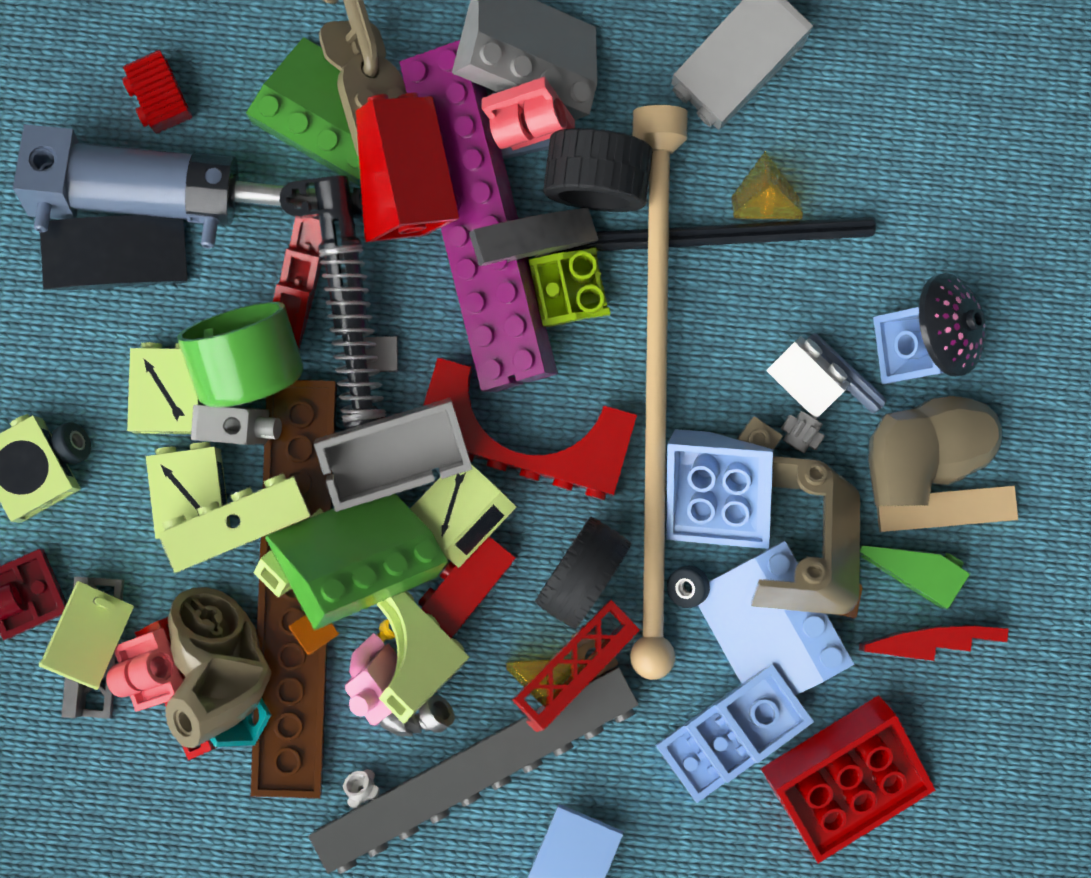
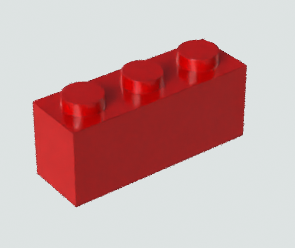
(466, 586)

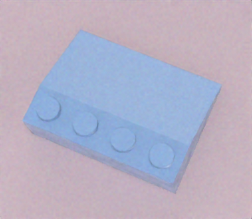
(752, 638)

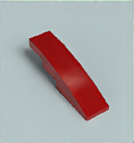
(300, 274)
(922, 642)

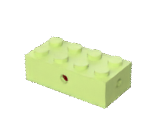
(209, 533)

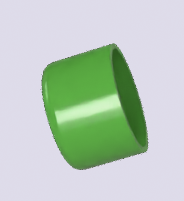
(241, 354)

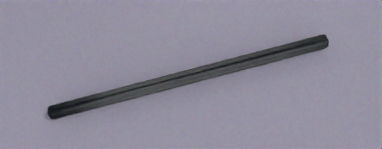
(737, 234)

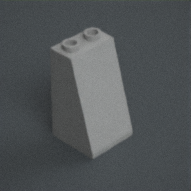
(740, 58)

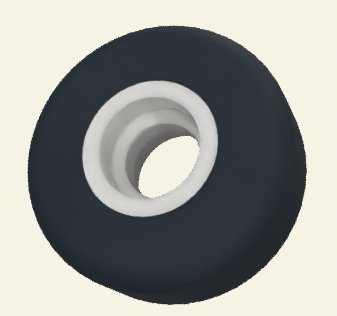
(680, 595)

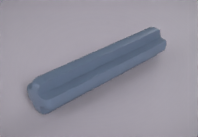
(858, 387)

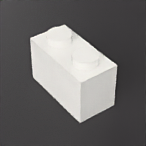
(809, 376)

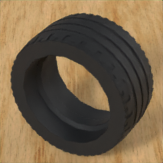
(583, 573)

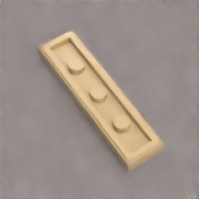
(952, 509)

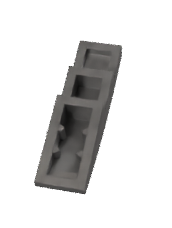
(533, 236)

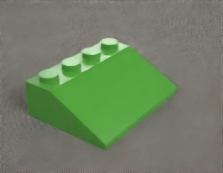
(306, 111)
(356, 557)

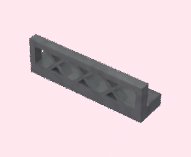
(75, 693)

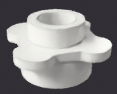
(355, 782)

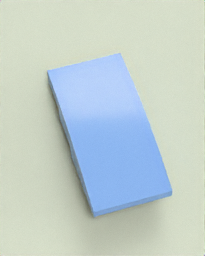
(734, 733)
(575, 847)

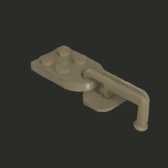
(360, 55)

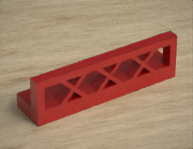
(580, 676)

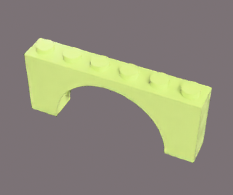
(424, 650)

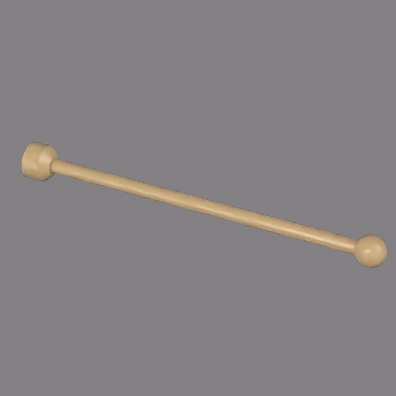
(665, 131)

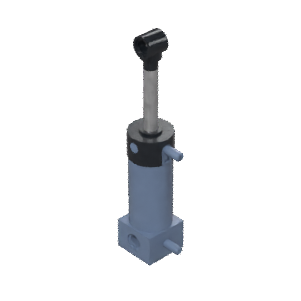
(61, 175)

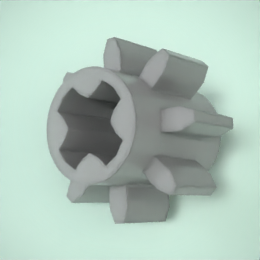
(802, 432)

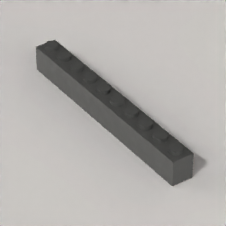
(467, 773)

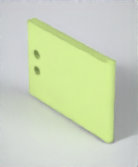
(86, 635)

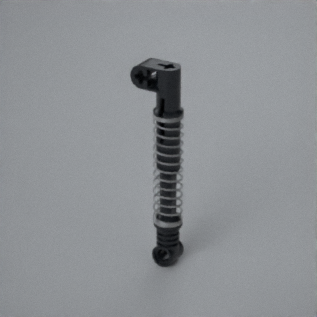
(347, 302)

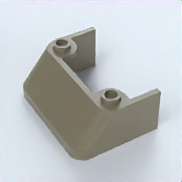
(827, 582)

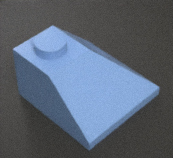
(901, 347)

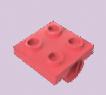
(526, 114)
(144, 671)

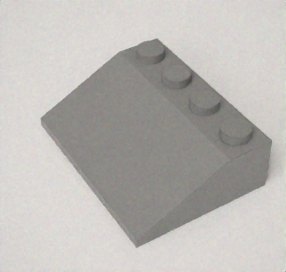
(528, 40)

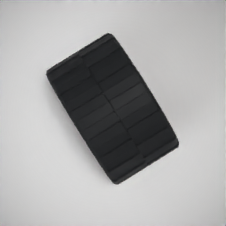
(598, 170)

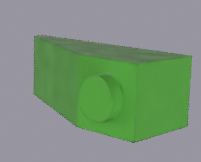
(927, 574)

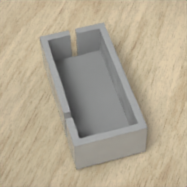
(392, 454)

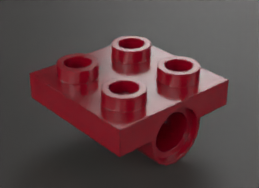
(28, 594)

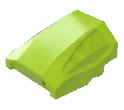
(568, 287)

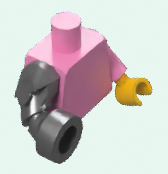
(371, 673)

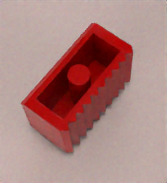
(156, 91)

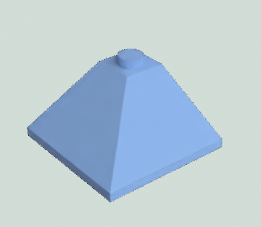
(718, 490)

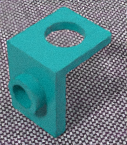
(245, 732)

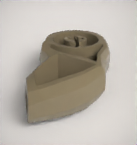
(930, 445)
(221, 665)

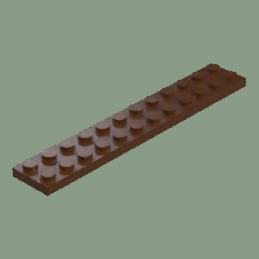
(291, 746)

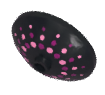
(951, 324)

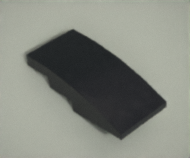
(113, 252)

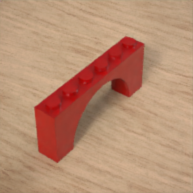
(589, 464)

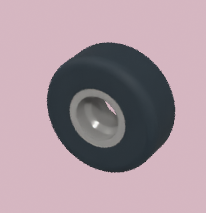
(71, 443)

